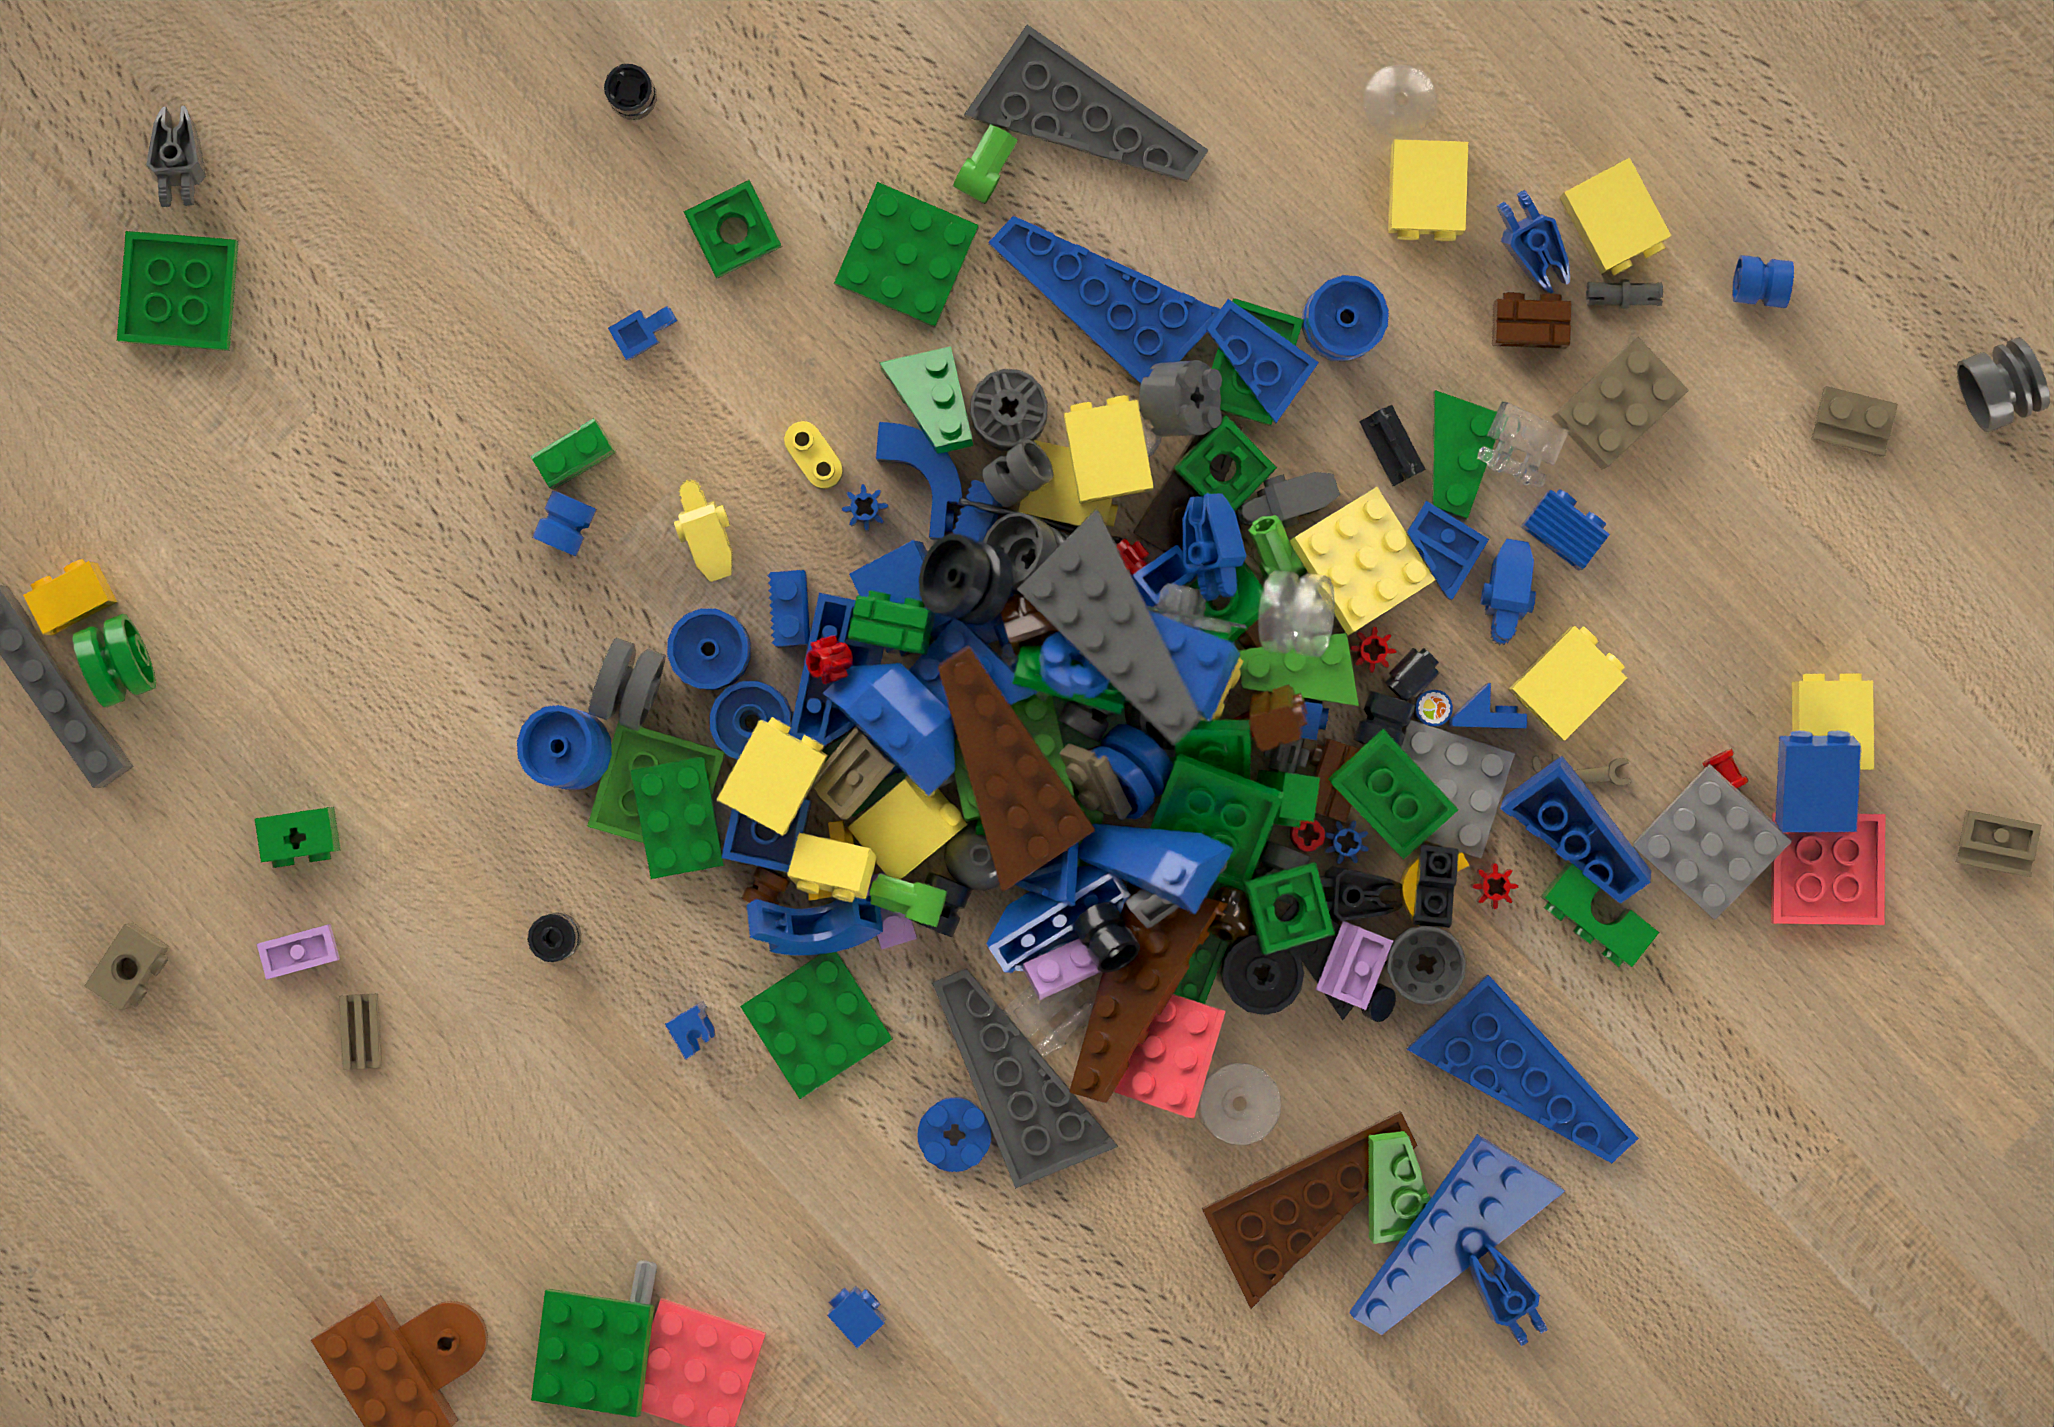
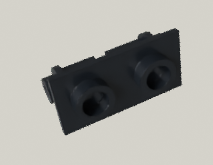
(1392, 445)

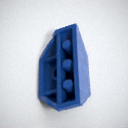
(813, 711)
(899, 720)
(1039, 924)

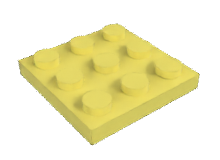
(1366, 559)

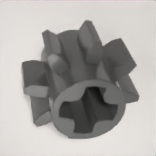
(1288, 756)

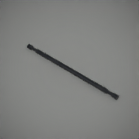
(1002, 511)

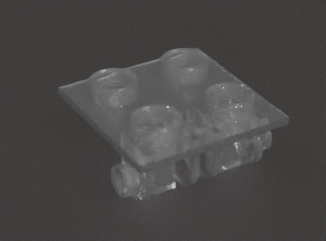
(1188, 607)

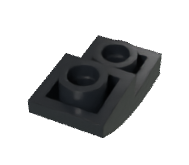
(1435, 886)

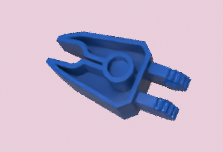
(1534, 243)
(1212, 545)
(1509, 590)
(1506, 1294)

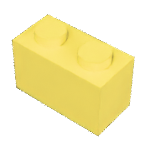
(831, 867)

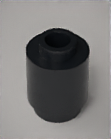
(1412, 674)

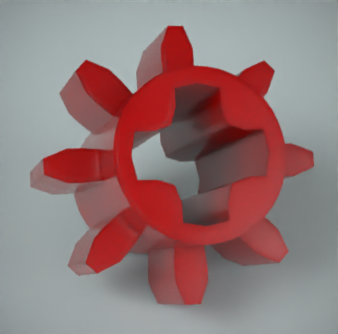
(1133, 555)
(1365, 657)
(829, 659)
(1505, 885)

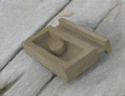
(1854, 421)
(851, 774)
(1095, 781)
(1998, 843)

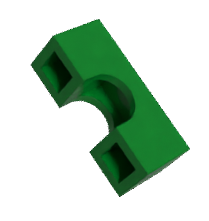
(1571, 898)

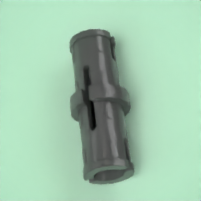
(1624, 294)

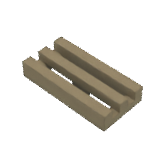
(361, 1062)

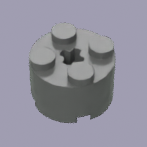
(1181, 398)

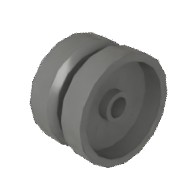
(621, 682)

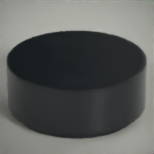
(1381, 1003)

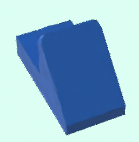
(1477, 713)

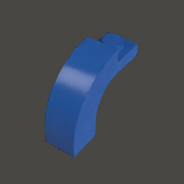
(910, 446)
(816, 929)

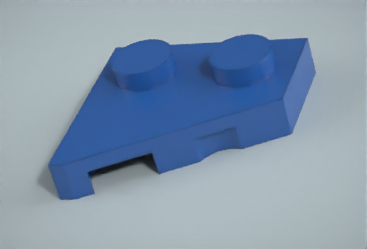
(1445, 546)
(1055, 878)

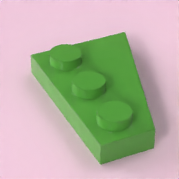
(1317, 678)
(1395, 1187)

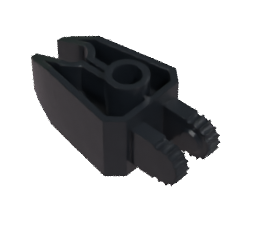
(1352, 893)

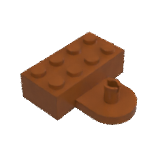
(397, 1370)

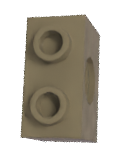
(108, 977)

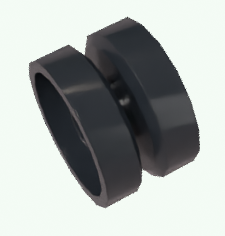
(965, 579)
(1266, 994)

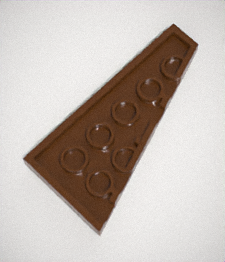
(1017, 791)
(1136, 993)
(1290, 1211)

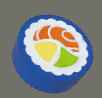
(1433, 707)

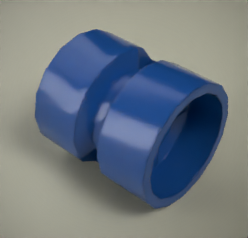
(1763, 281)
(564, 523)

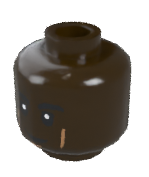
(1236, 918)

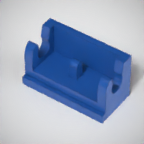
(689, 1027)

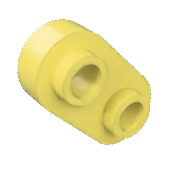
(813, 454)

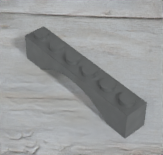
(70, 719)

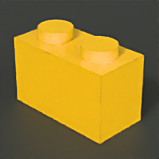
(69, 597)

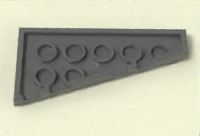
(1065, 102)
(1102, 613)
(1024, 1099)

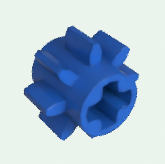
(865, 518)
(1355, 836)

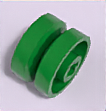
(114, 660)

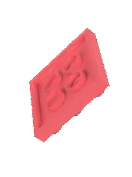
(1831, 876)
(1174, 1057)
(698, 1366)

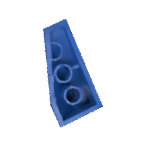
(1160, 861)

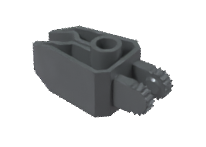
(175, 156)
(1290, 498)

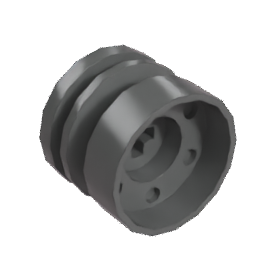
(2003, 384)
(1002, 430)
(1025, 542)
(1447, 970)

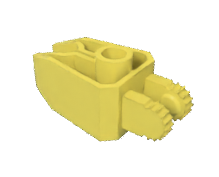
(704, 530)

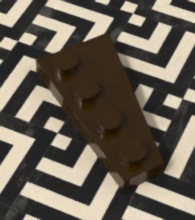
(1164, 517)

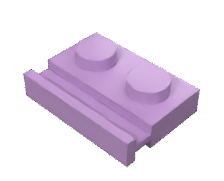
(1354, 965)

